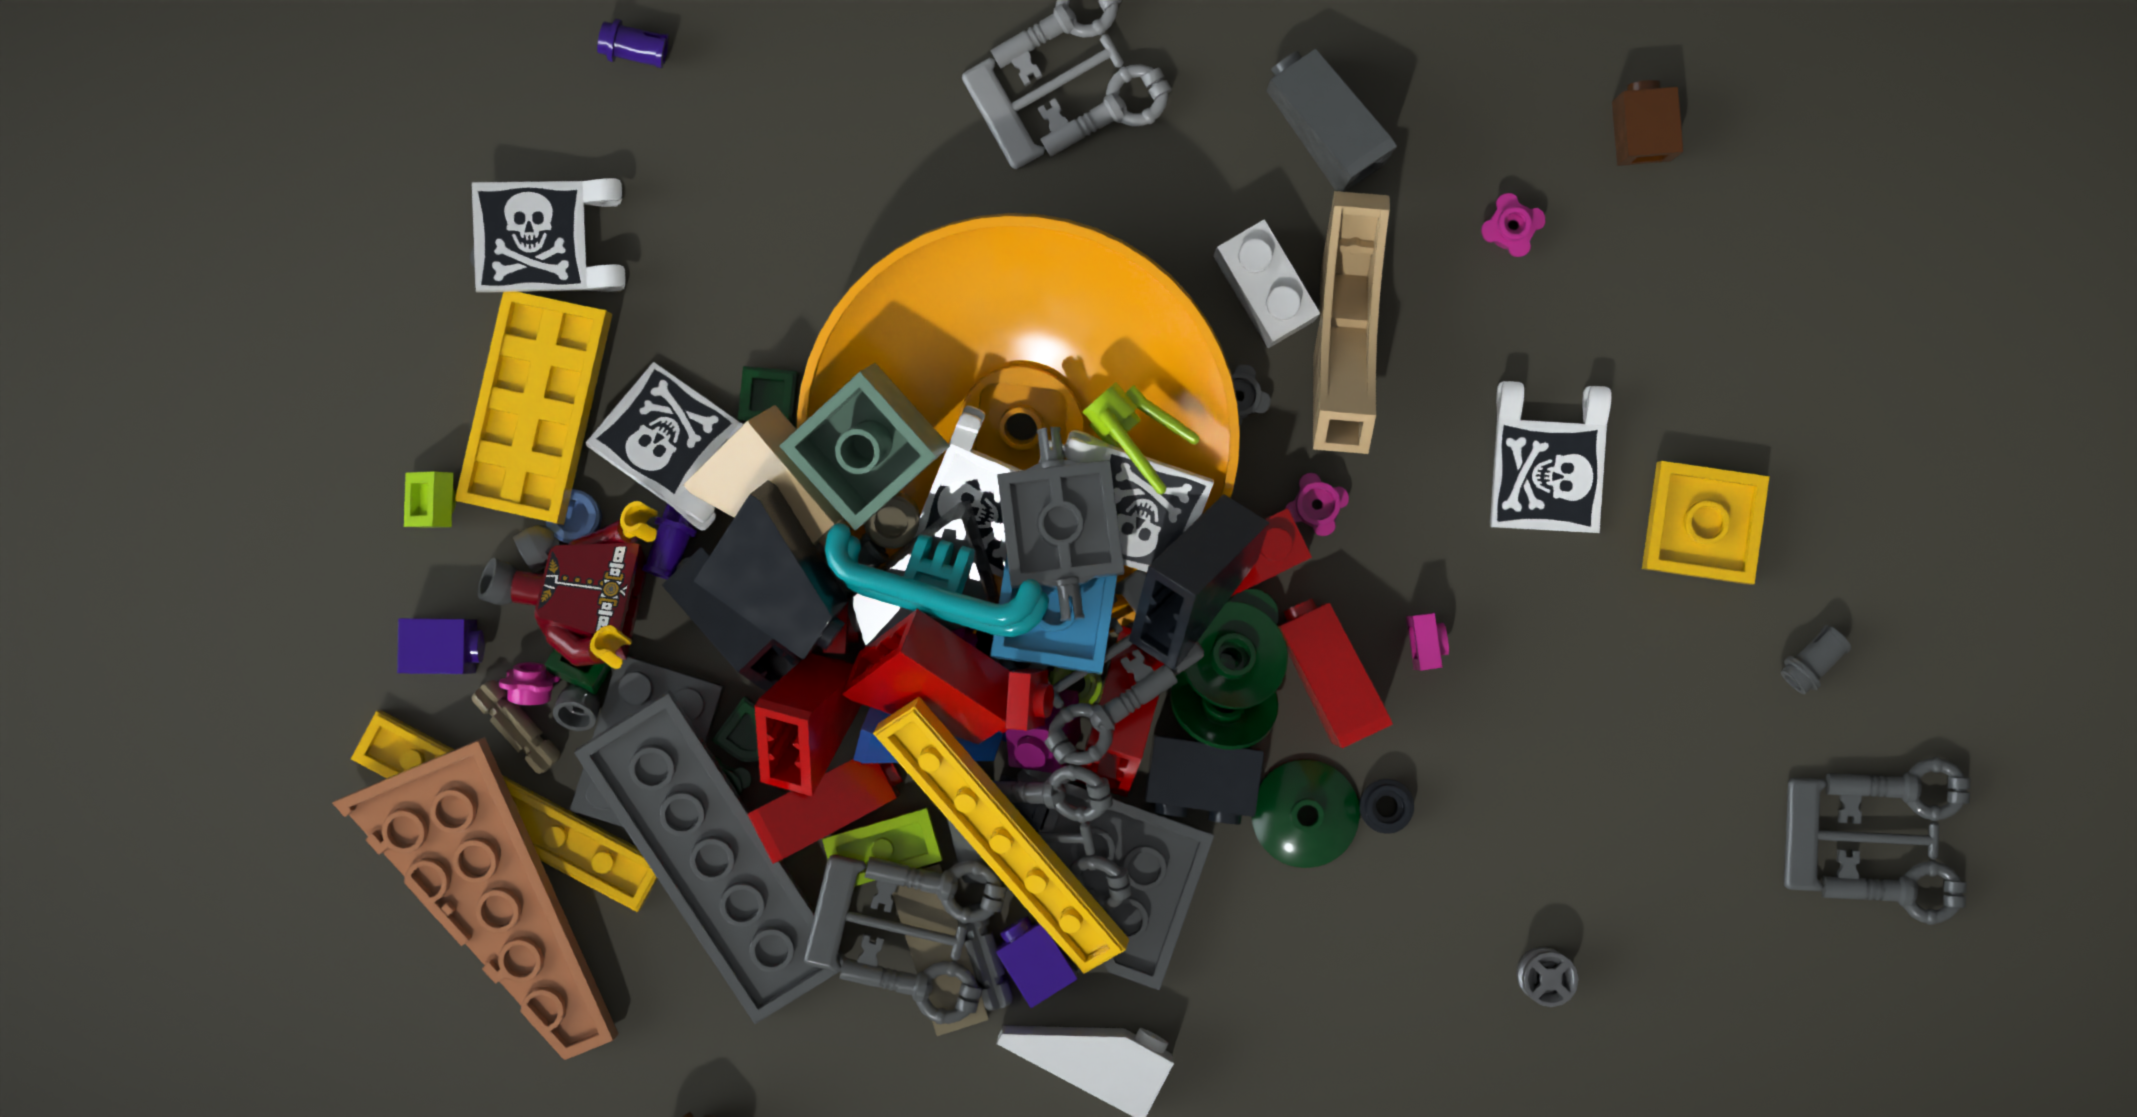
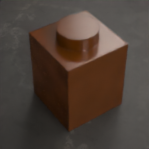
(1647, 124)

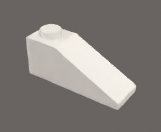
(1103, 1061)

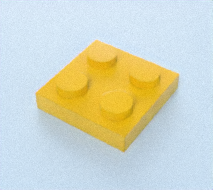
(1705, 522)

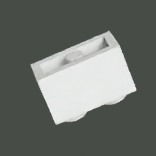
(1266, 283)

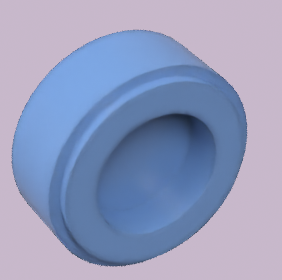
(581, 518)

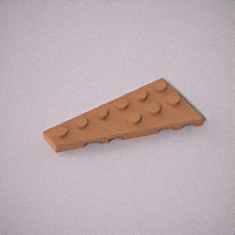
(480, 876)

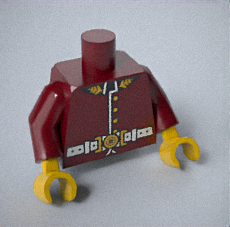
(591, 590)

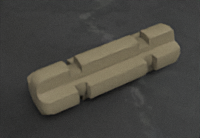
(516, 726)

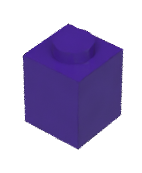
(439, 646)
(1035, 961)

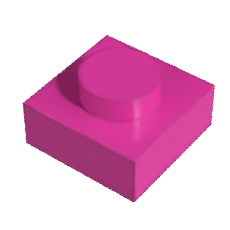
(1427, 641)

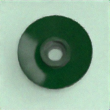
(1259, 655)
(1217, 729)
(1288, 790)

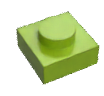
(429, 499)

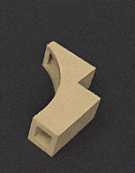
(1349, 323)

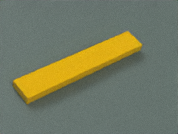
(557, 834)
(1001, 835)

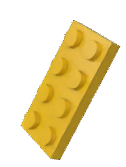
(533, 406)

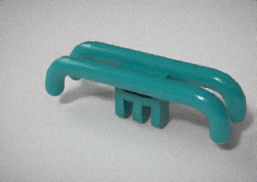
(935, 586)

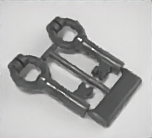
(1103, 718)
(1053, 794)
(1804, 833)
(833, 912)

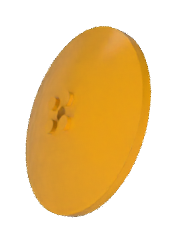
(1038, 325)

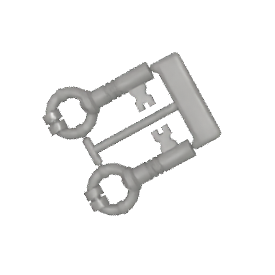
(1002, 114)

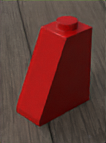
(939, 667)
(1332, 674)
(803, 723)
(1131, 733)
(840, 798)

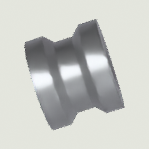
(1556, 984)

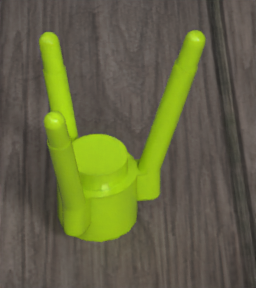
(1114, 416)

